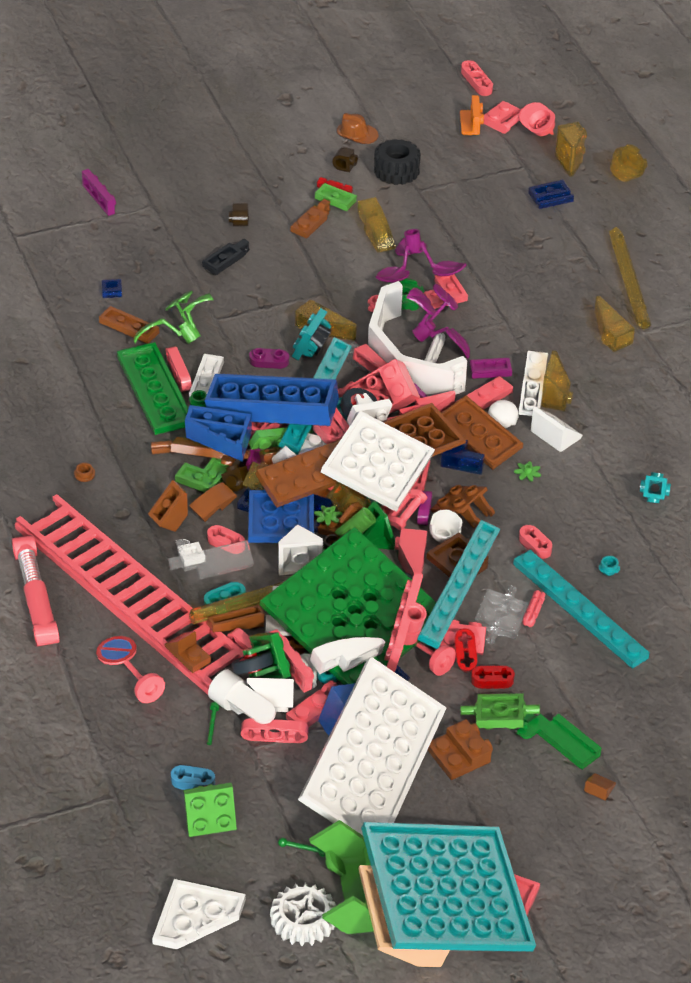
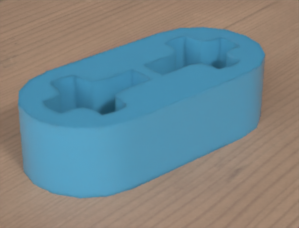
(192, 777)

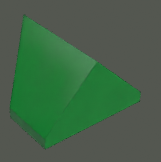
(380, 532)

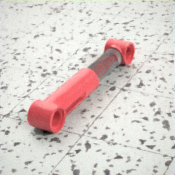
(35, 591)

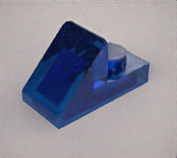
(463, 460)

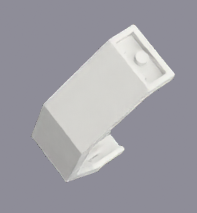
(428, 376)

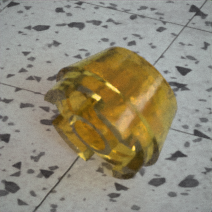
(627, 163)

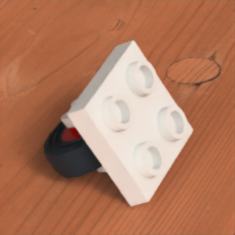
(359, 400)

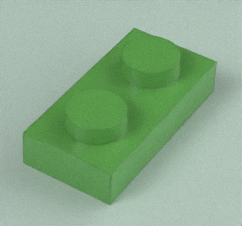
(337, 197)

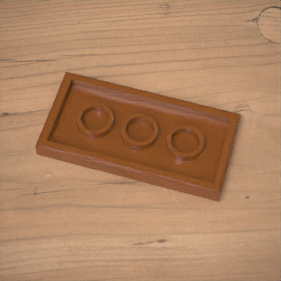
(482, 432)

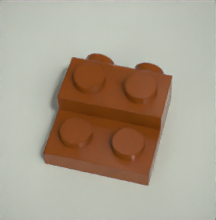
(461, 749)

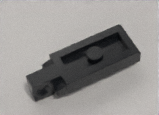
(226, 256)

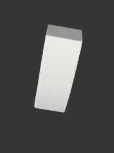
(345, 653)

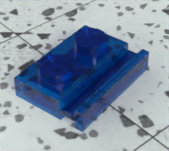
(551, 194)

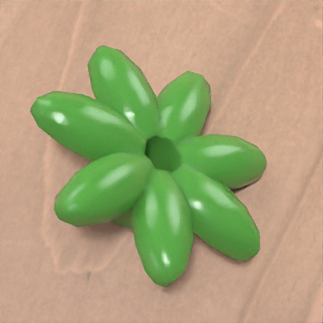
(527, 471)
(327, 514)

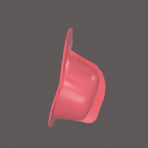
(538, 119)

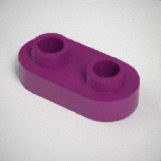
(269, 358)

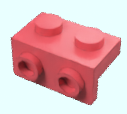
(475, 627)

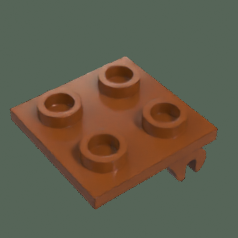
(459, 501)

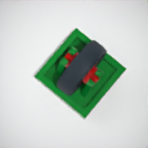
(264, 658)

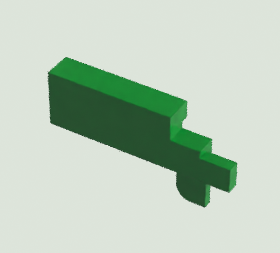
(563, 737)

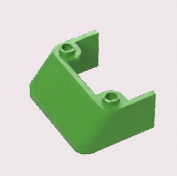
(344, 854)

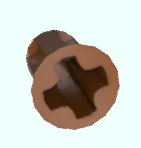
(161, 447)

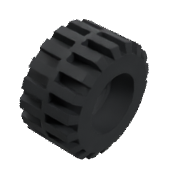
(397, 161)

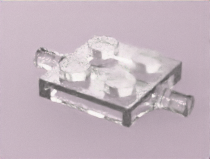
(501, 614)

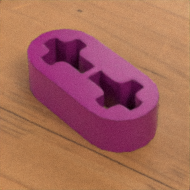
(424, 509)

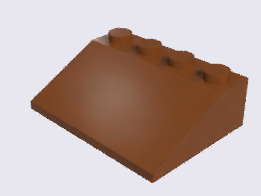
(428, 427)

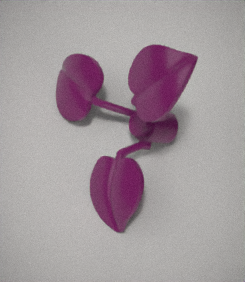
(412, 244)
(426, 326)

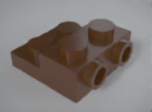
(448, 553)

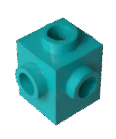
(655, 478)

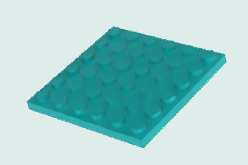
(447, 887)

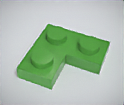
(201, 478)

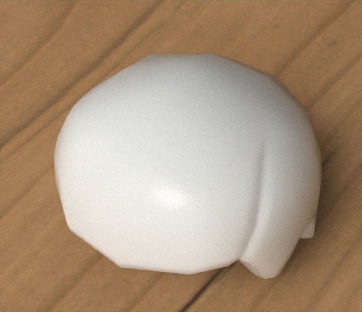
(504, 412)
(444, 525)

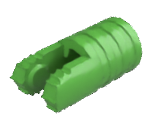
(361, 520)

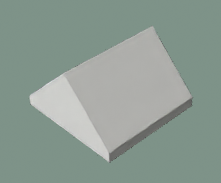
(553, 430)
(297, 550)

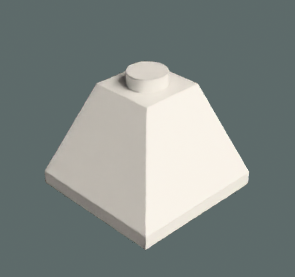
(276, 691)

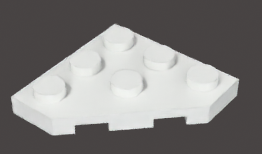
(195, 912)

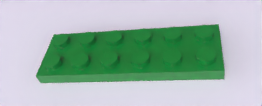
(154, 387)

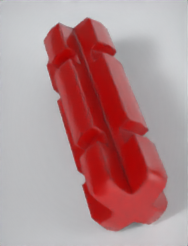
(321, 181)

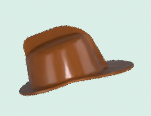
(355, 128)

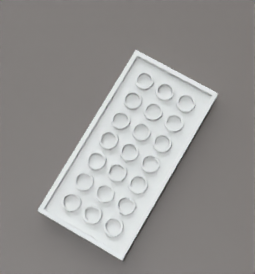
(373, 750)

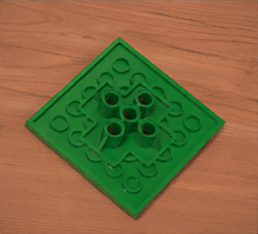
(343, 595)

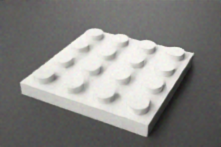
(378, 461)

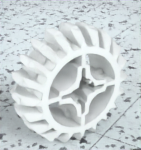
(305, 910)

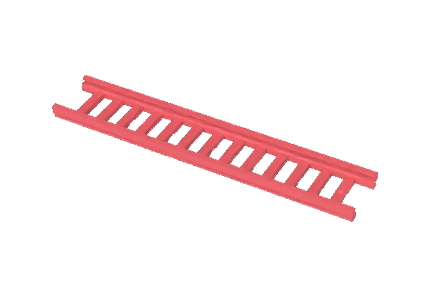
(115, 602)

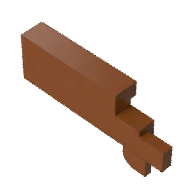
(191, 447)

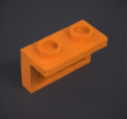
(473, 118)

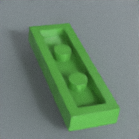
(268, 438)

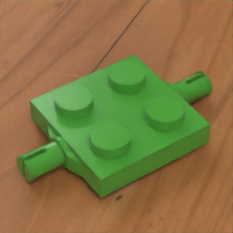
(500, 710)

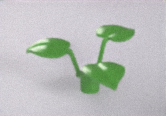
(187, 328)

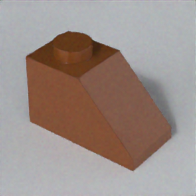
(171, 507)

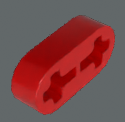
(460, 650)
(492, 677)

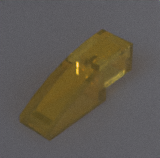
(376, 224)

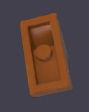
(188, 651)

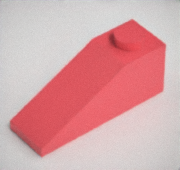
(411, 550)

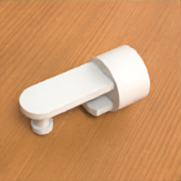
(234, 694)

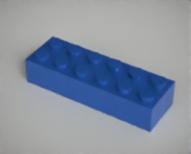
(275, 398)

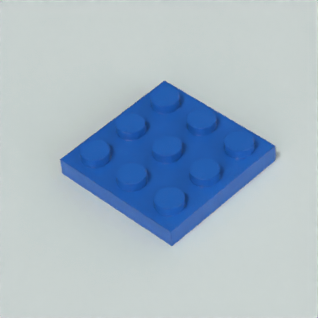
(270, 523)

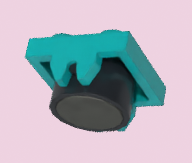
(312, 336)

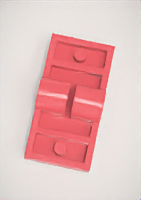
(407, 622)

